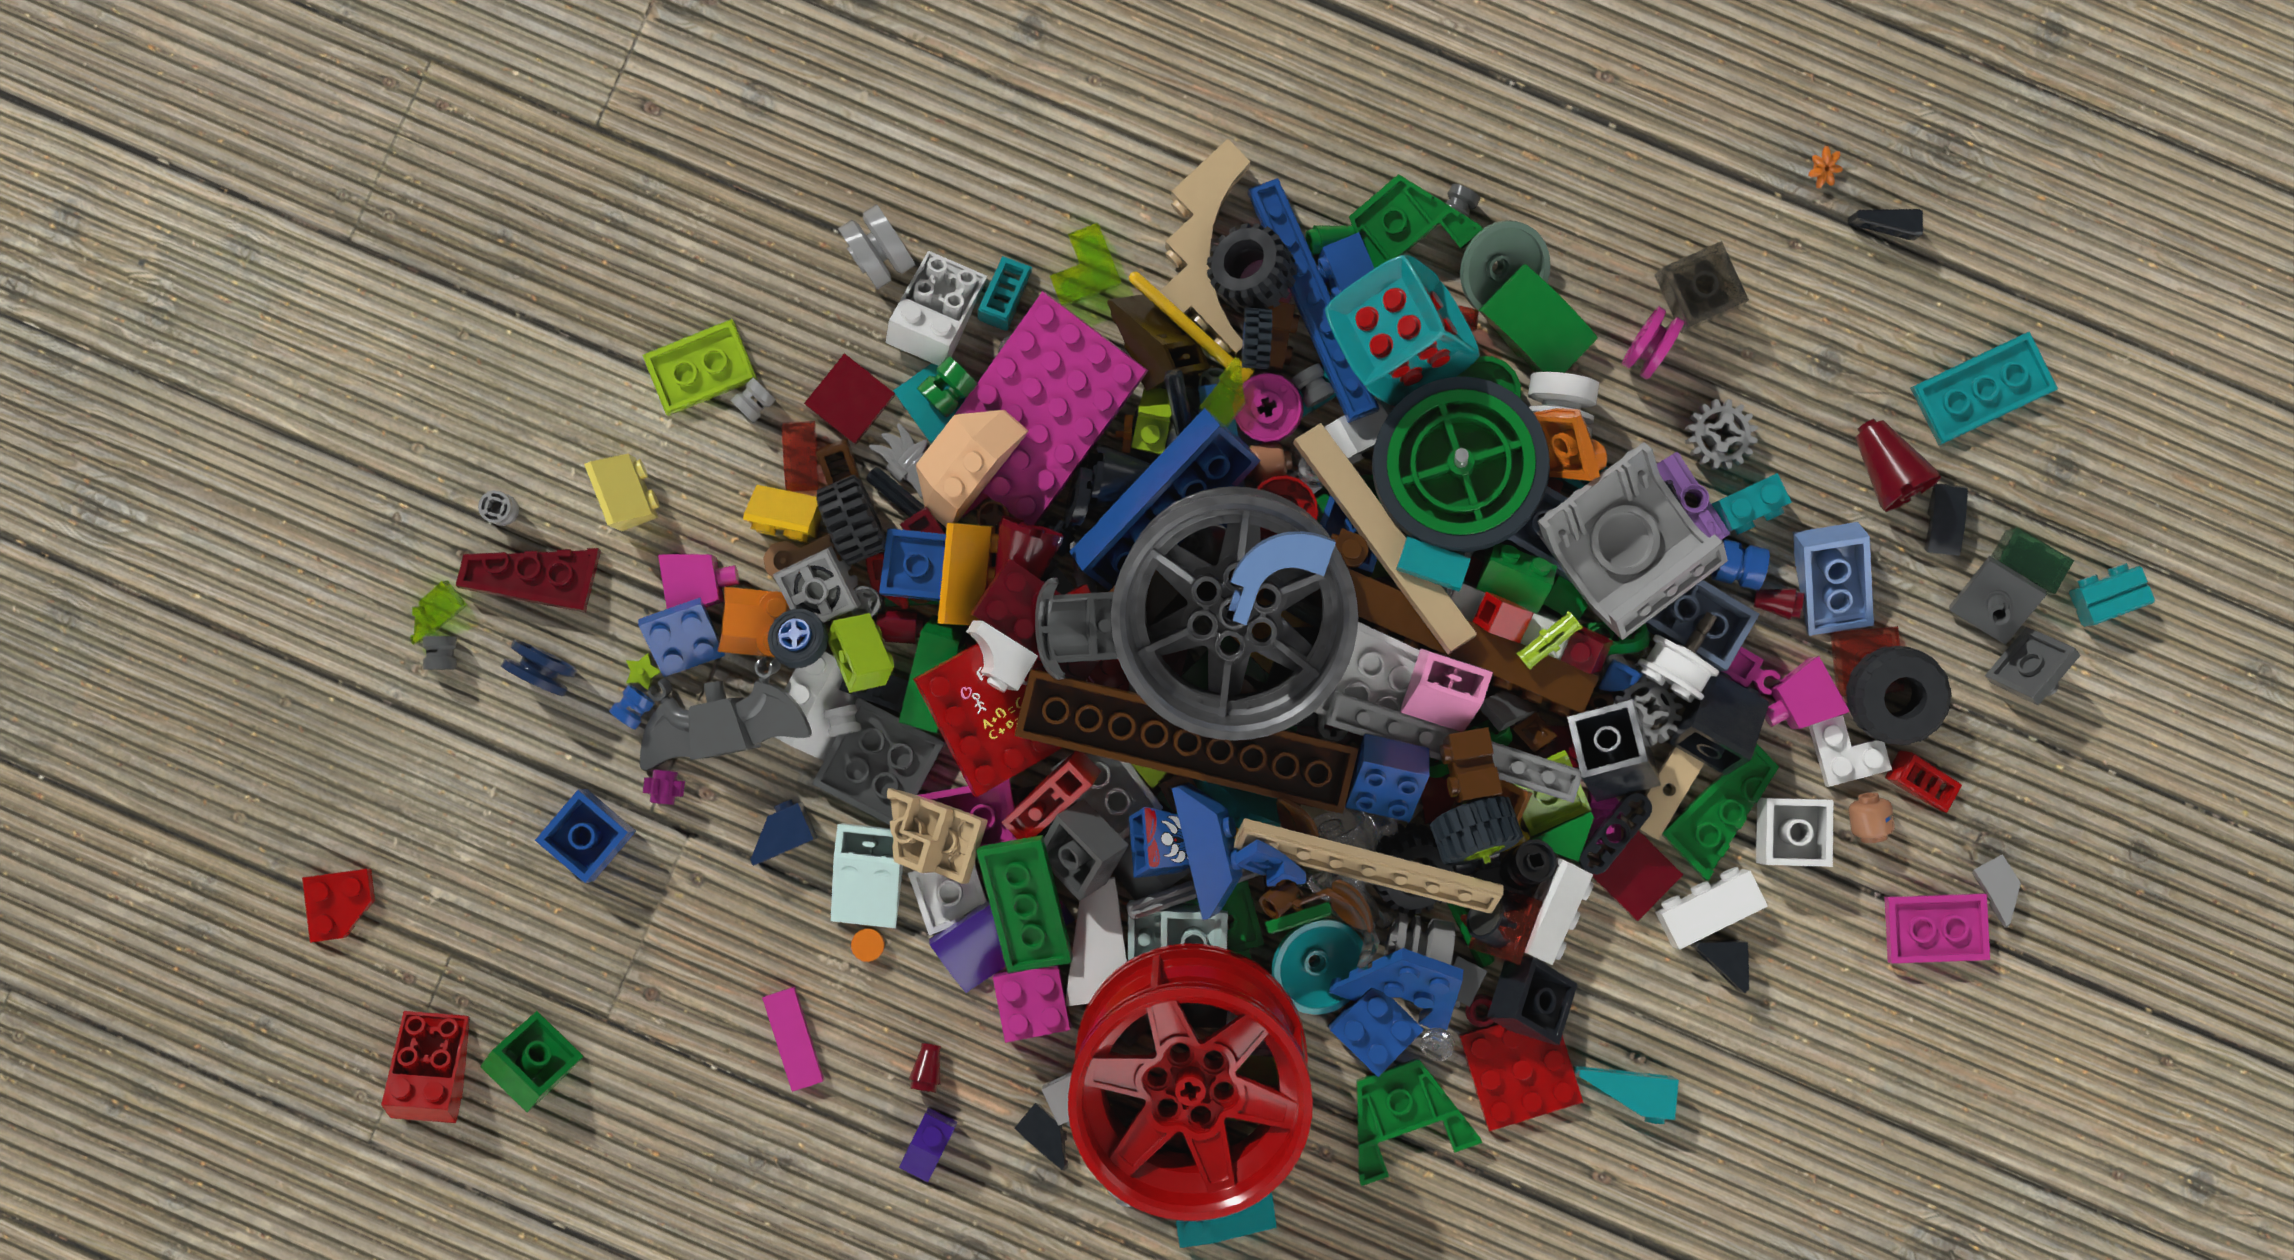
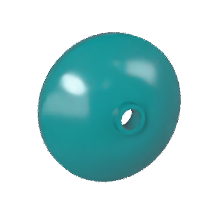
(1309, 983)

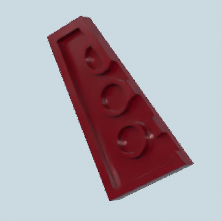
(543, 578)

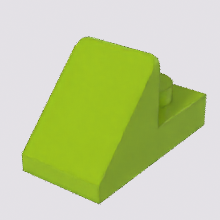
(1152, 422)

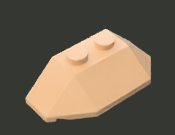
(966, 460)

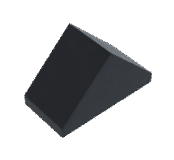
(1728, 958)

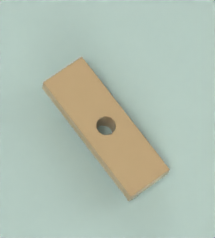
(1679, 772)

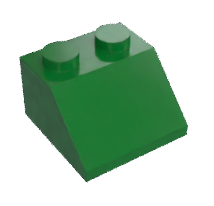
(1516, 576)
(531, 1061)

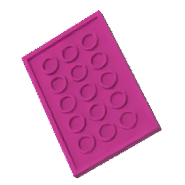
(1064, 390)

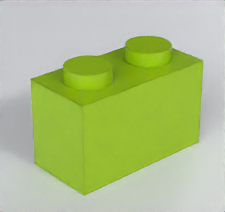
(860, 652)

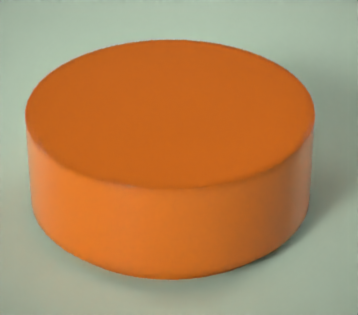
(868, 944)

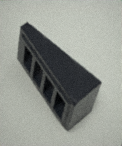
(1894, 222)

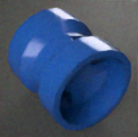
(637, 701)

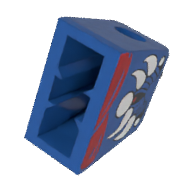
(1156, 843)

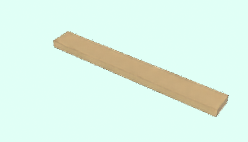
(1382, 536)
(1374, 867)

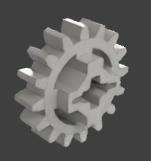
(1718, 448)
(1657, 709)

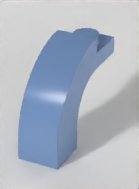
(1280, 551)

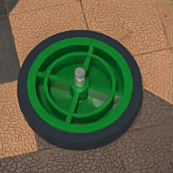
(1461, 464)

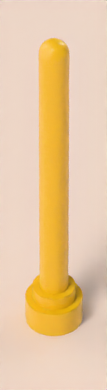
(1185, 323)

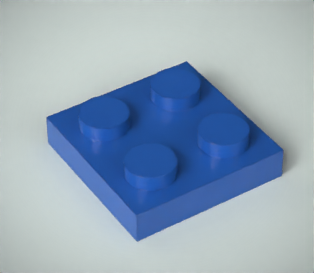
(913, 564)
(681, 637)

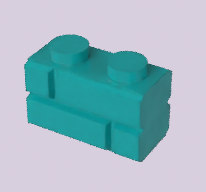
(2111, 596)

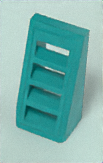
(1004, 316)

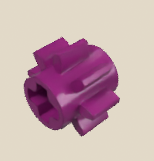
(663, 787)

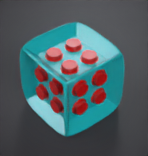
(1401, 329)

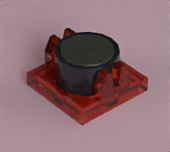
(1506, 930)

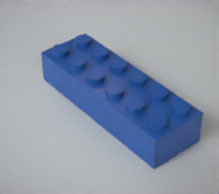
(1198, 460)

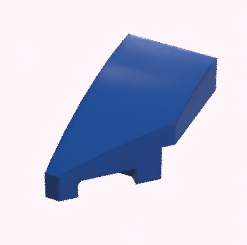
(1270, 862)

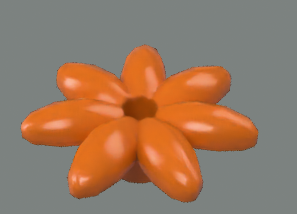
(1825, 167)

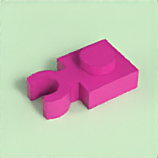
(1746, 669)

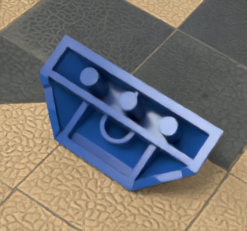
(1209, 847)

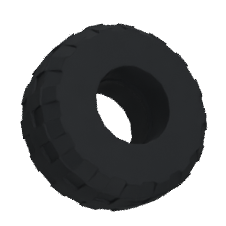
(1928, 701)

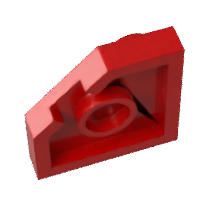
(336, 902)

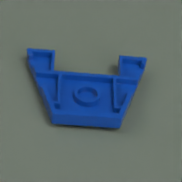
(1411, 977)

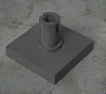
(1997, 600)
(2033, 666)

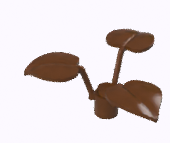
(1286, 896)

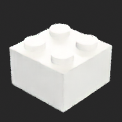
(1794, 832)

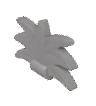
(902, 456)

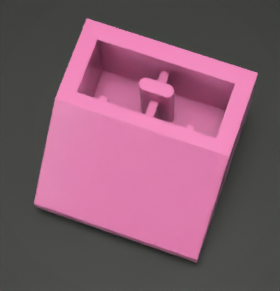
(1445, 690)

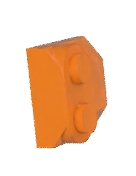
(1570, 445)
(748, 620)

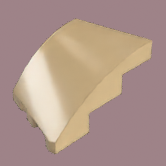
(934, 836)

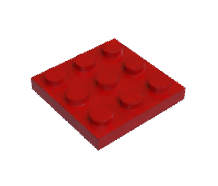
(1518, 1075)

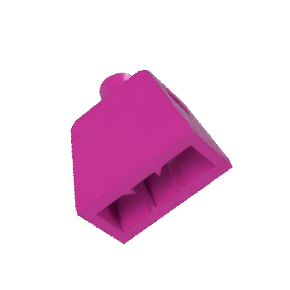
(695, 576)
(1805, 697)

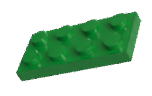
(1025, 904)

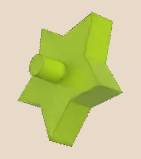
(642, 671)

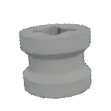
(842, 720)

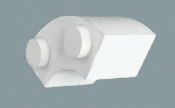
(1359, 435)

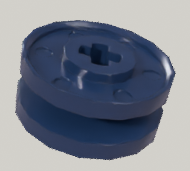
(539, 668)

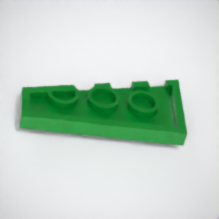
(1715, 816)

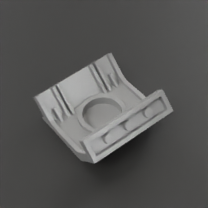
(1629, 543)

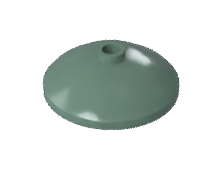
(1511, 246)

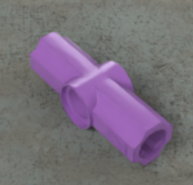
(1704, 515)

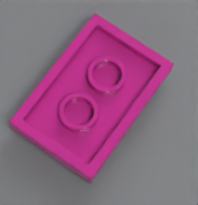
(1937, 928)

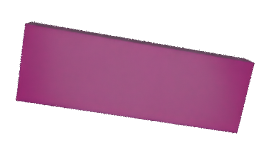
(793, 1039)

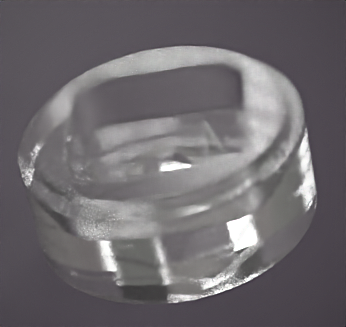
(1437, 1044)

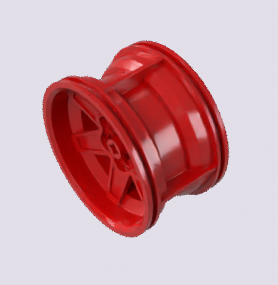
(1213, 1177)

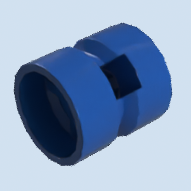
(1744, 565)

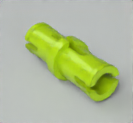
(1549, 640)

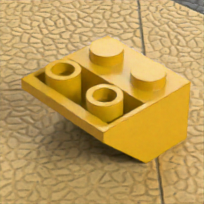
(783, 511)

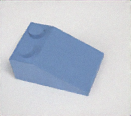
(1834, 577)

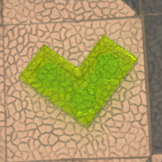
(1093, 273)

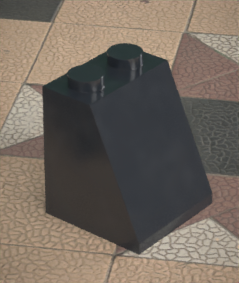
(1722, 725)
(1613, 751)

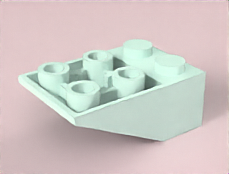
(865, 877)

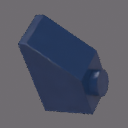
(783, 831)

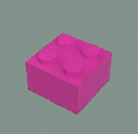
(1031, 1003)

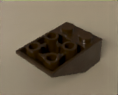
(1155, 340)

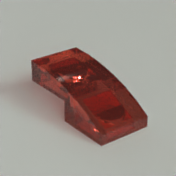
(800, 456)

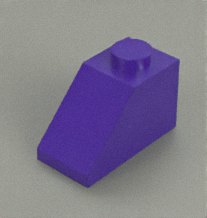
(928, 1144)

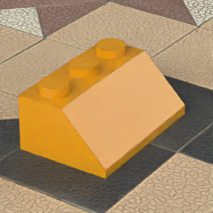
(965, 570)

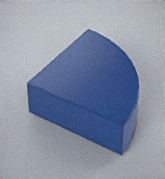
(1618, 677)

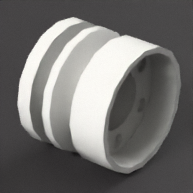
(1563, 391)

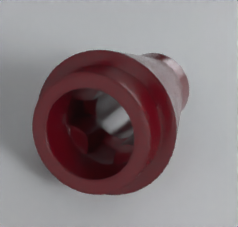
(1781, 602)
(926, 1070)

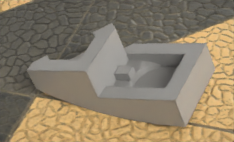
(2000, 886)

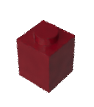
(1587, 650)

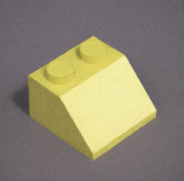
(622, 491)

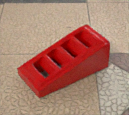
(1906, 768)

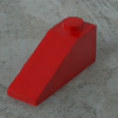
(1052, 796)

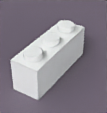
(1710, 907)

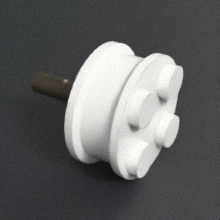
(1681, 664)

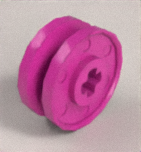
(1653, 342)
(1285, 416)

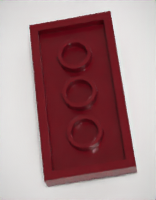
(1011, 609)

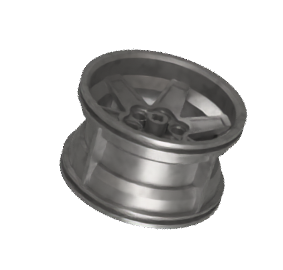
(1222, 709)

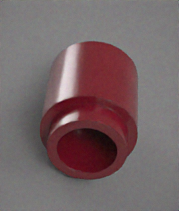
(900, 626)

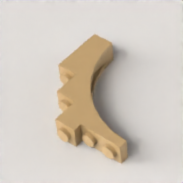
(1201, 199)

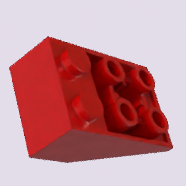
(427, 1068)

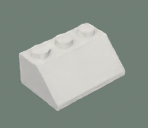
(817, 691)
(1558, 913)

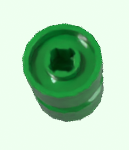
(951, 375)

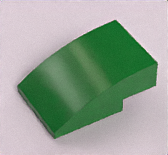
(1538, 323)

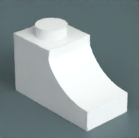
(1004, 659)

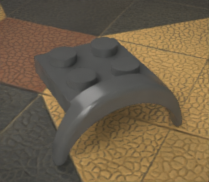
(1072, 627)

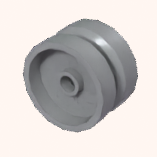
(877, 246)

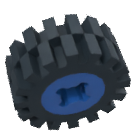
(1257, 338)

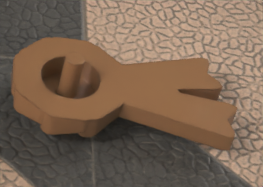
(784, 553)

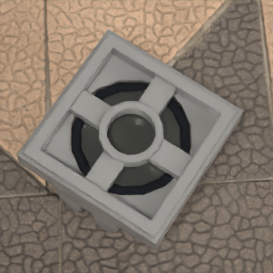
(820, 586)

